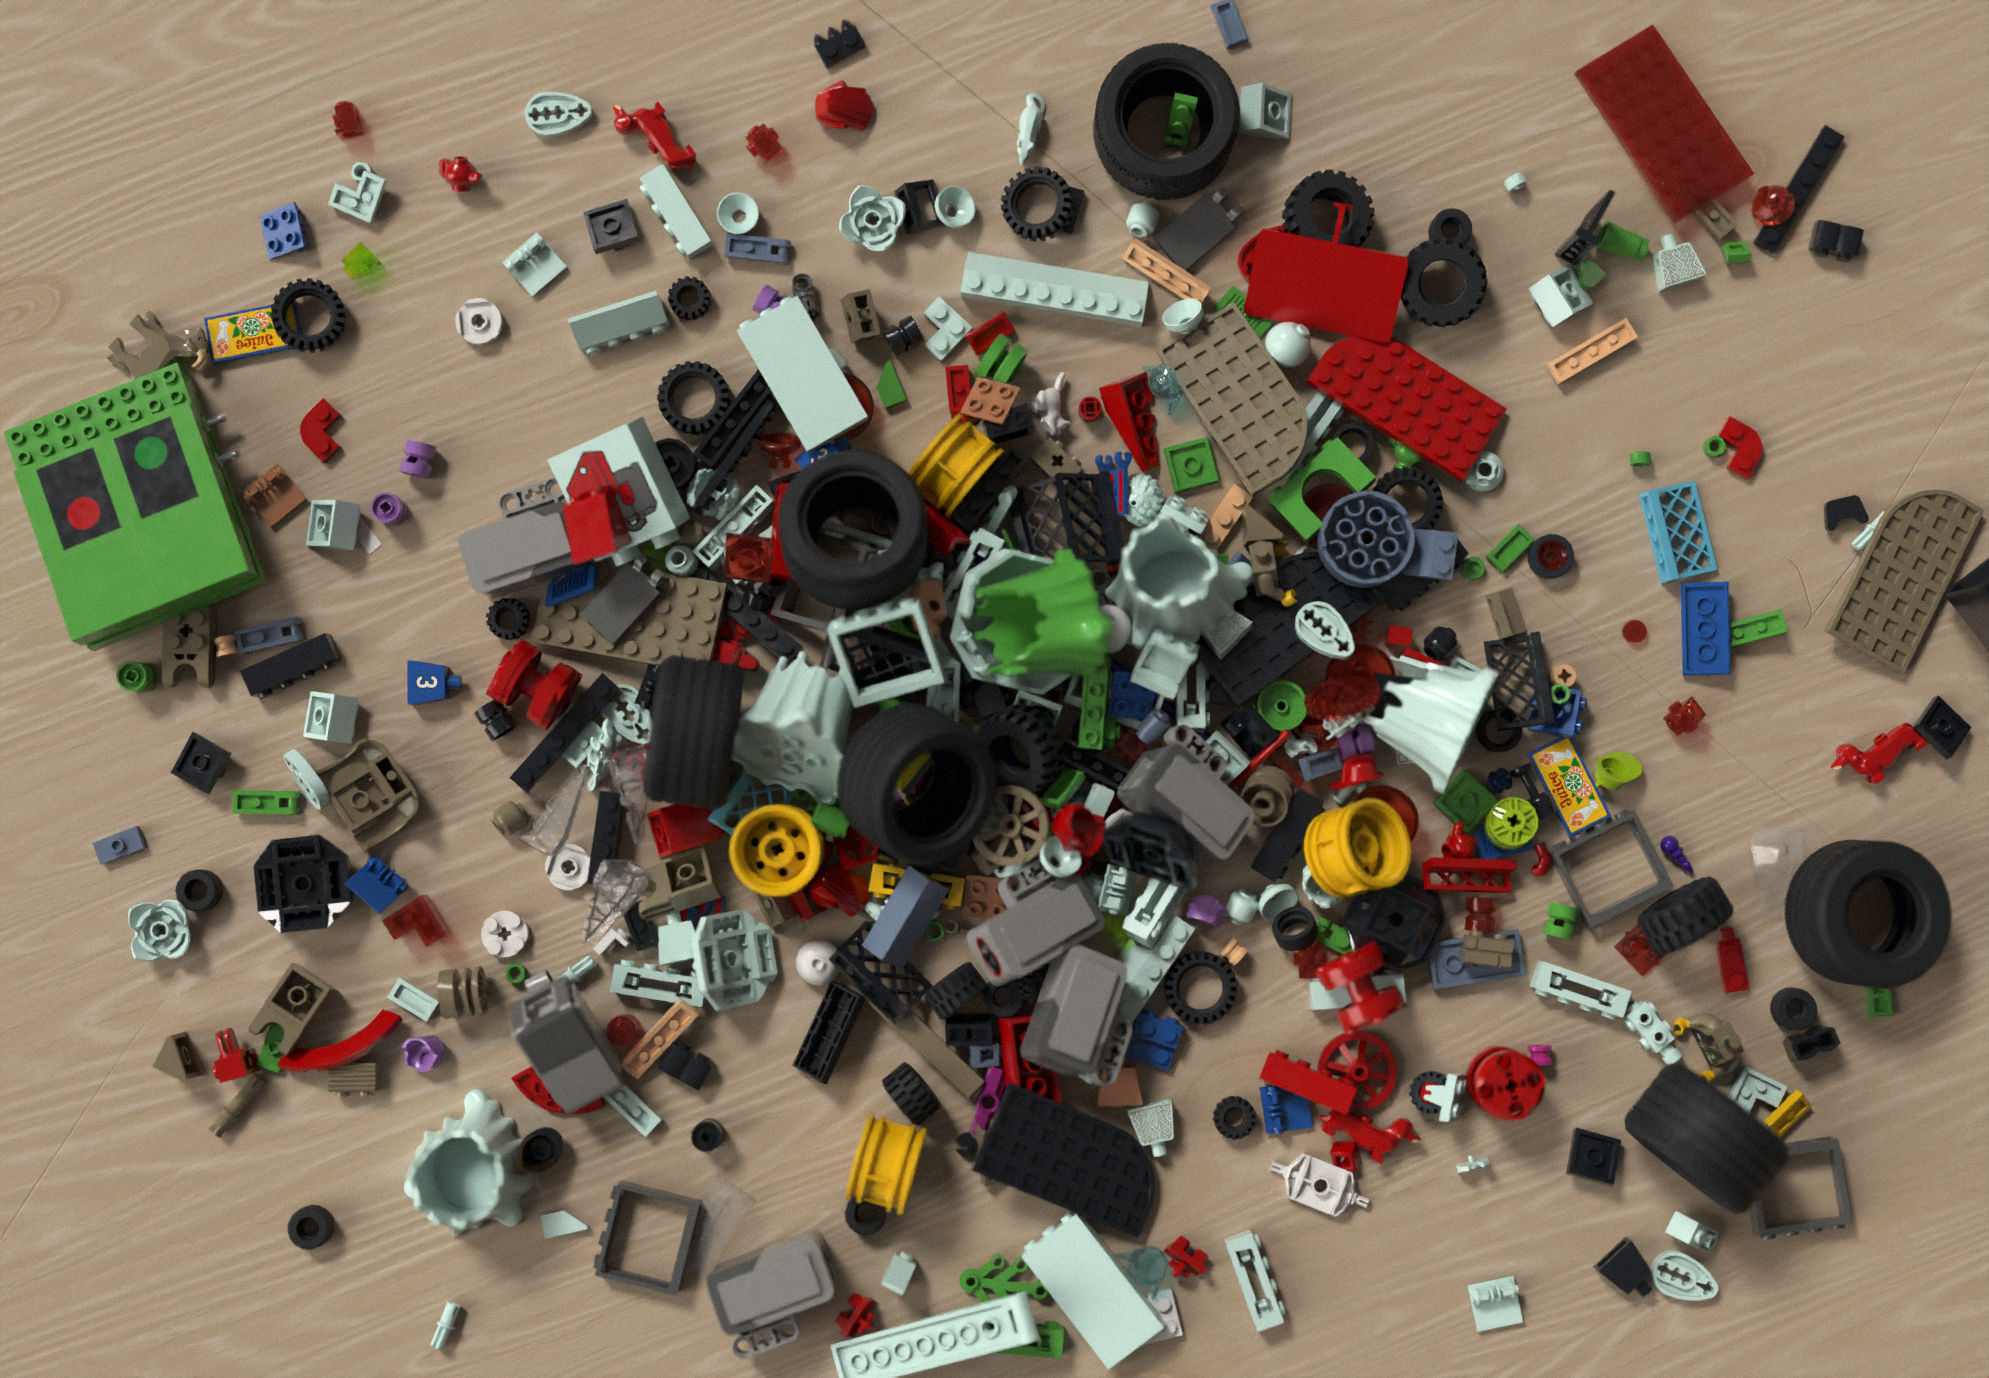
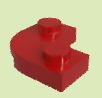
(314, 429)
(1747, 444)

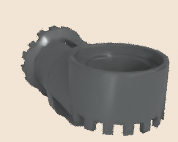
(806, 293)
(1100, 589)

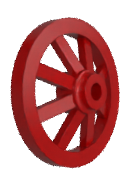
(1353, 1064)

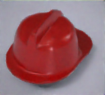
(1357, 770)

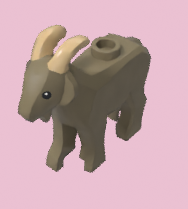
(160, 350)

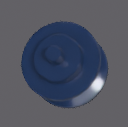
(1500, 780)

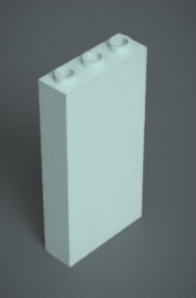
(802, 374)
(1093, 1288)

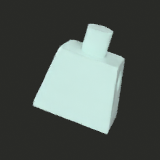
(675, 940)

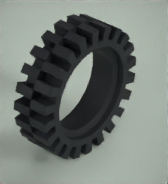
(1019, 186)
(308, 288)
(681, 373)
(1426, 482)
(1227, 997)

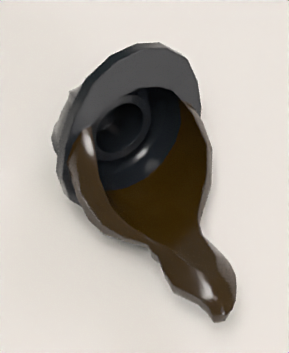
(539, 1151)

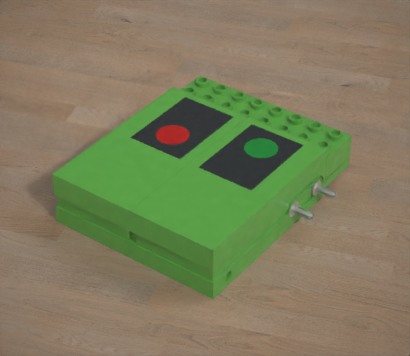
(133, 507)

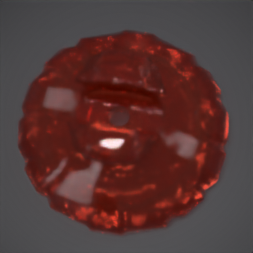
(1772, 205)
(780, 446)
(1314, 728)

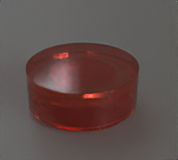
(1634, 631)

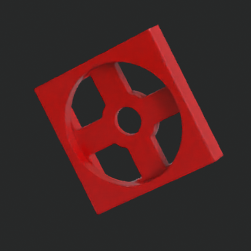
(846, 861)

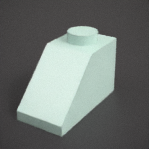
(899, 1272)

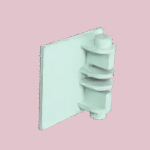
(534, 264)
(1340, 727)
(1117, 890)
(1495, 1303)

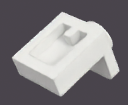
(608, 942)

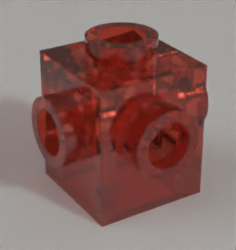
(763, 143)
(1684, 716)
(1124, 751)
(1309, 960)

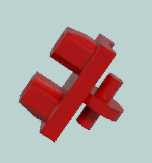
(1193, 1263)
(861, 1317)

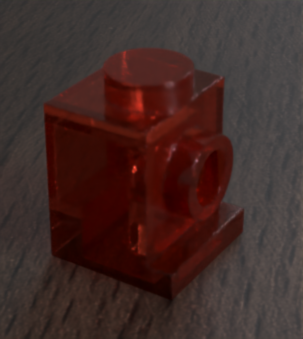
(347, 120)

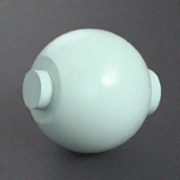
(1288, 344)

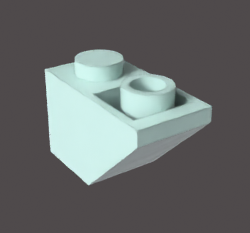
(1692, 1232)

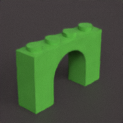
(1333, 460)

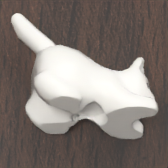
(1048, 406)

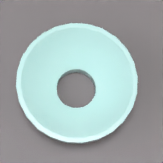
(960, 201)
(733, 203)
(1183, 316)
(1480, 483)
(1069, 861)
(1276, 899)

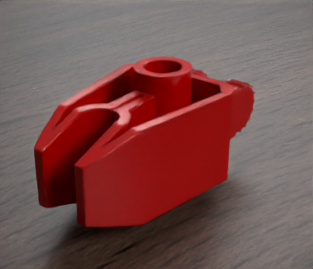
(734, 653)

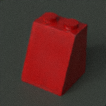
(595, 525)
(682, 828)

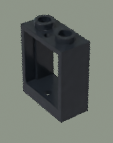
(1015, 425)

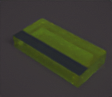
(915, 773)

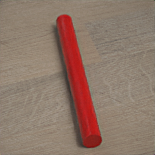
(1259, 759)

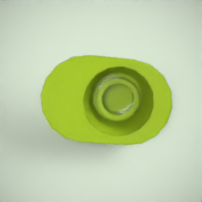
(1616, 769)

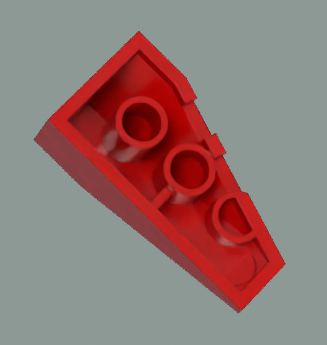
(1130, 411)

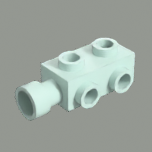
(1649, 1028)

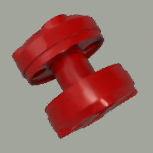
(519, 674)
(1368, 1003)
(1505, 1083)

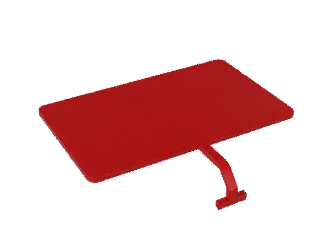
(1326, 283)

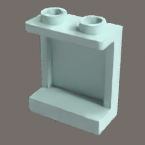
(1164, 662)

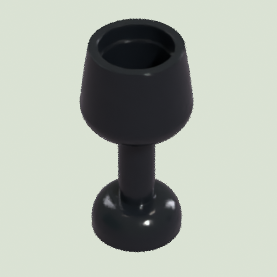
(1540, 802)

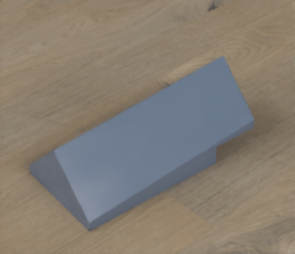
(905, 917)

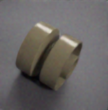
(1268, 794)

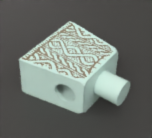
(1676, 264)
(1227, 633)
(1153, 1124)

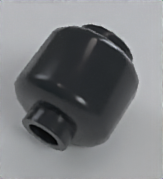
(1440, 643)

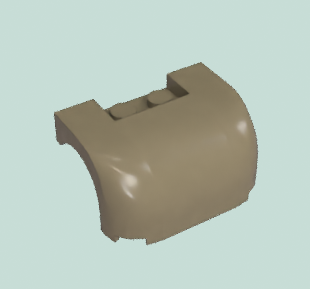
(370, 793)

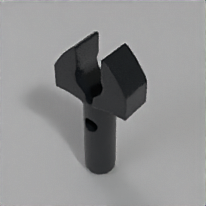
(965, 1136)

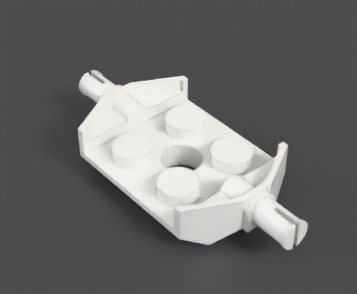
(1303, 1174)

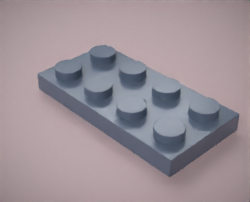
(1448, 970)

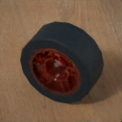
(1551, 544)

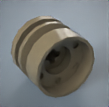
(456, 992)

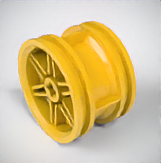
(954, 464)
(1357, 848)
(768, 880)
(885, 1163)

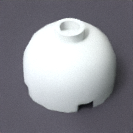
(1120, 626)
(814, 962)

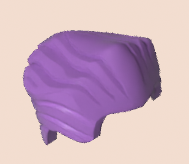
(1207, 909)
(424, 1052)

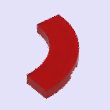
(534, 1089)

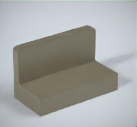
(1505, 613)

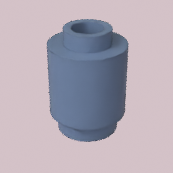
(1153, 726)

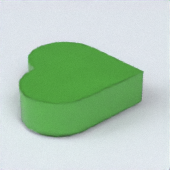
(1589, 274)

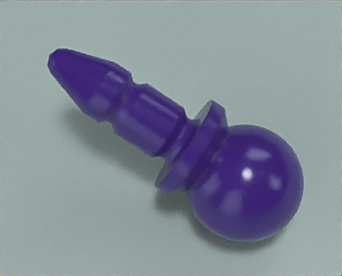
(1671, 846)

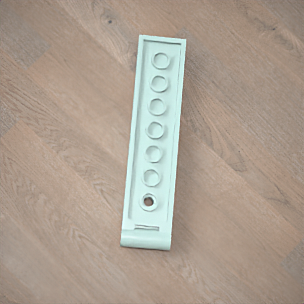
(938, 1339)

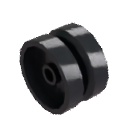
(686, 463)

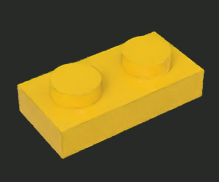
(1788, 1113)

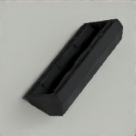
(829, 1032)

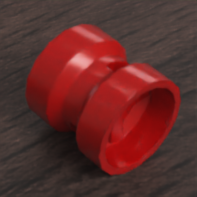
(1086, 409)

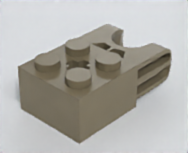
(190, 649)
(680, 884)
(285, 1008)

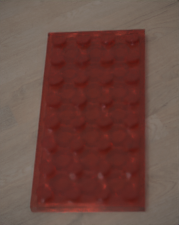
(1664, 123)

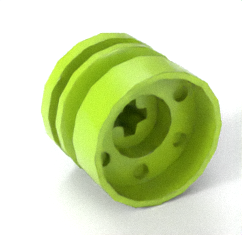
(1499, 830)

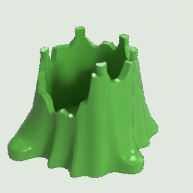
(1045, 621)

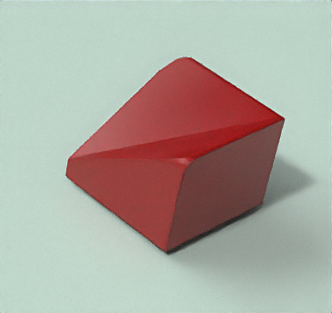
(1398, 635)
(1345, 1155)

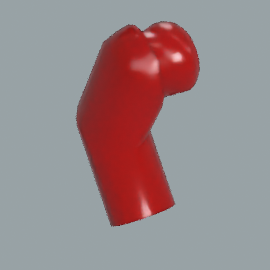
(1544, 861)

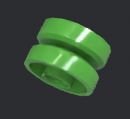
(1000, 362)
(1292, 700)

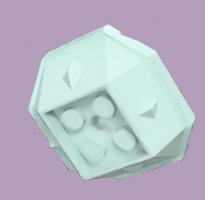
(733, 959)

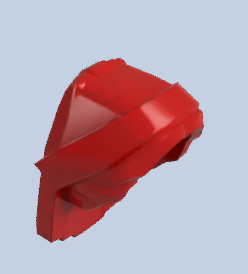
(843, 107)
(1079, 829)
(839, 889)

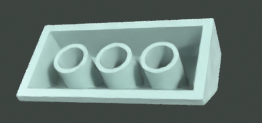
(619, 322)

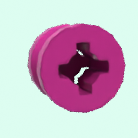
(1541, 1054)

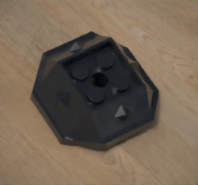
(1152, 849)
(279, 889)
(1401, 945)

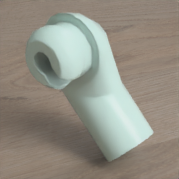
(1344, 793)

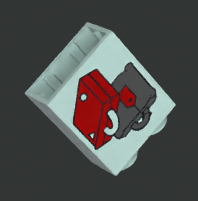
(634, 469)

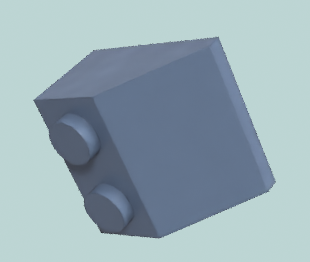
(1432, 555)

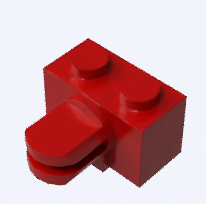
(233, 1060)

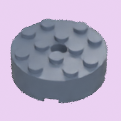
(1361, 563)

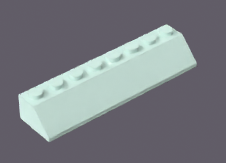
(1054, 289)
(1146, 969)

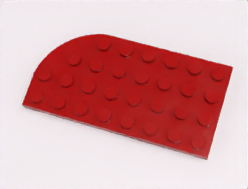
(1409, 400)

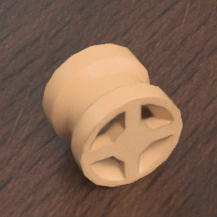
(226, 646)
(1558, 677)
(1233, 951)

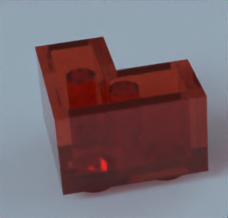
(418, 916)

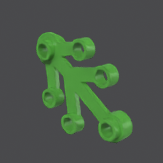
(999, 1283)

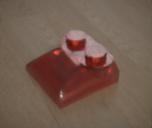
(747, 558)

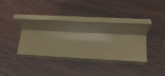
(775, 908)

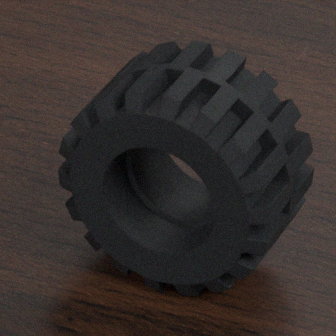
(955, 990)
(911, 1093)

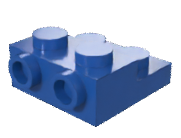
(1565, 717)
(1154, 1039)

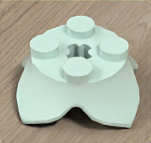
(868, 202)
(145, 921)

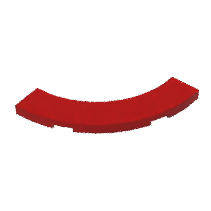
(345, 1051)

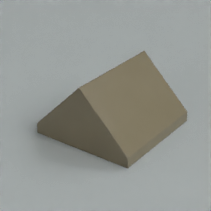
(1257, 528)
(177, 1058)

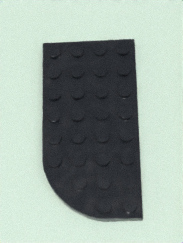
(1272, 643)
(1068, 1160)

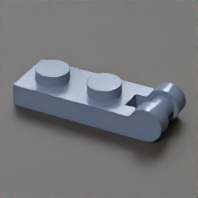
(756, 248)
(268, 635)

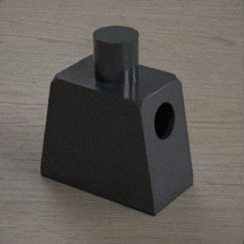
(1626, 1268)

